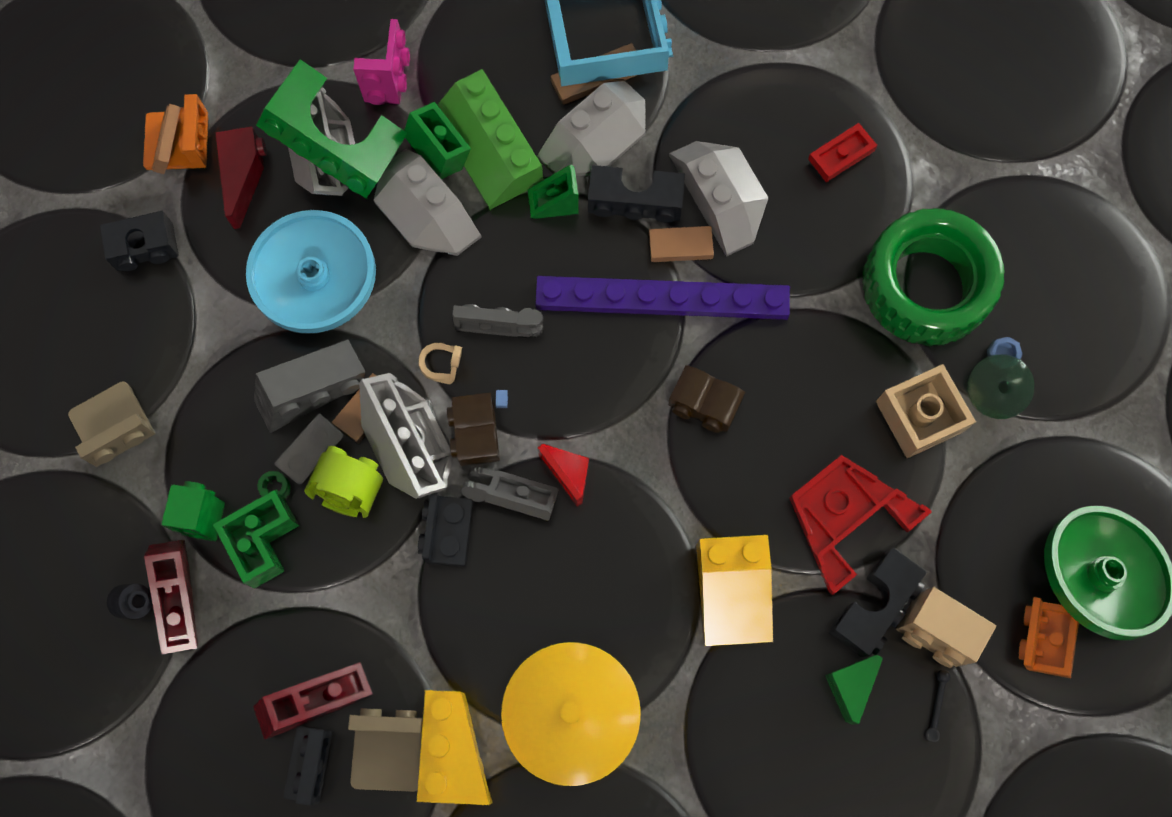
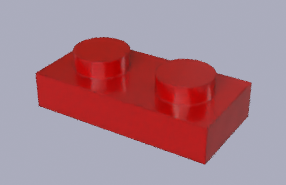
(842, 152)

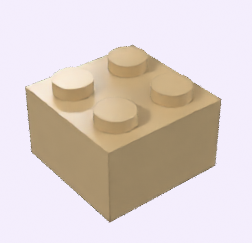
(925, 411)
(945, 628)

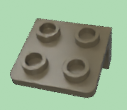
(109, 424)
(386, 750)

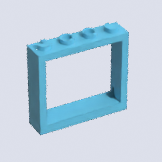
(612, 65)

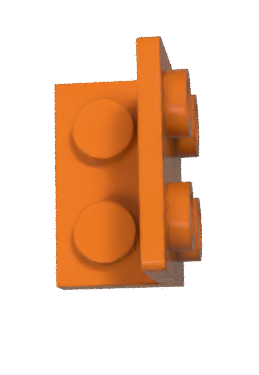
(190, 137)

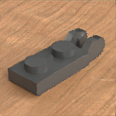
(497, 321)
(510, 492)

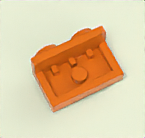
(1049, 639)

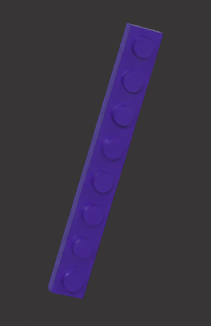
(663, 297)

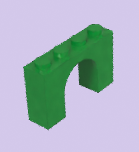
(290, 122)

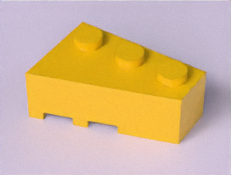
(449, 753)

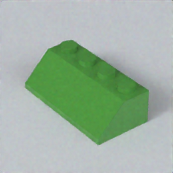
(499, 156)

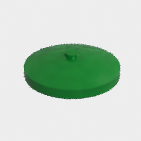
(1109, 572)

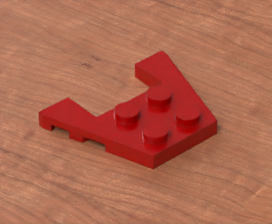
(840, 502)

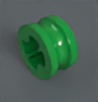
(267, 478)

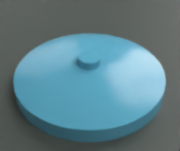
(311, 271)

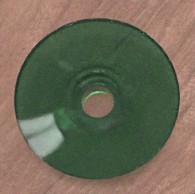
(984, 383)

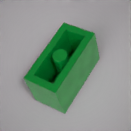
(436, 140)
(193, 511)

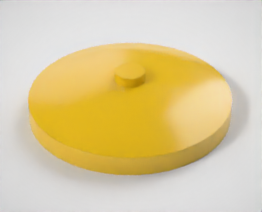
(570, 714)

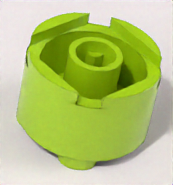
(345, 482)

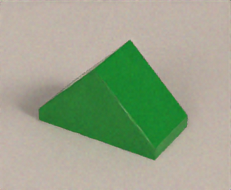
(555, 195)
(853, 687)

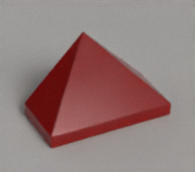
(568, 469)

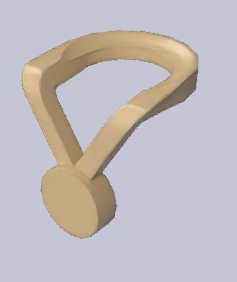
(455, 361)

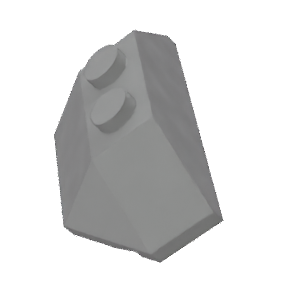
(334, 125)
(596, 130)
(723, 191)
(423, 206)
(404, 436)

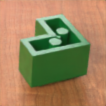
(248, 537)

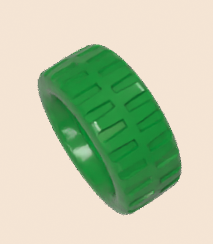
(960, 243)

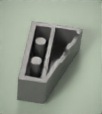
(306, 384)

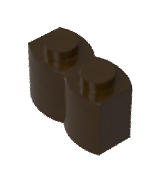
(706, 399)
(474, 429)

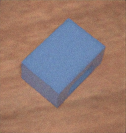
(501, 398)

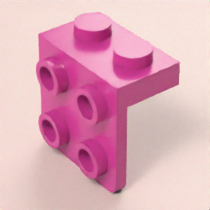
(382, 79)

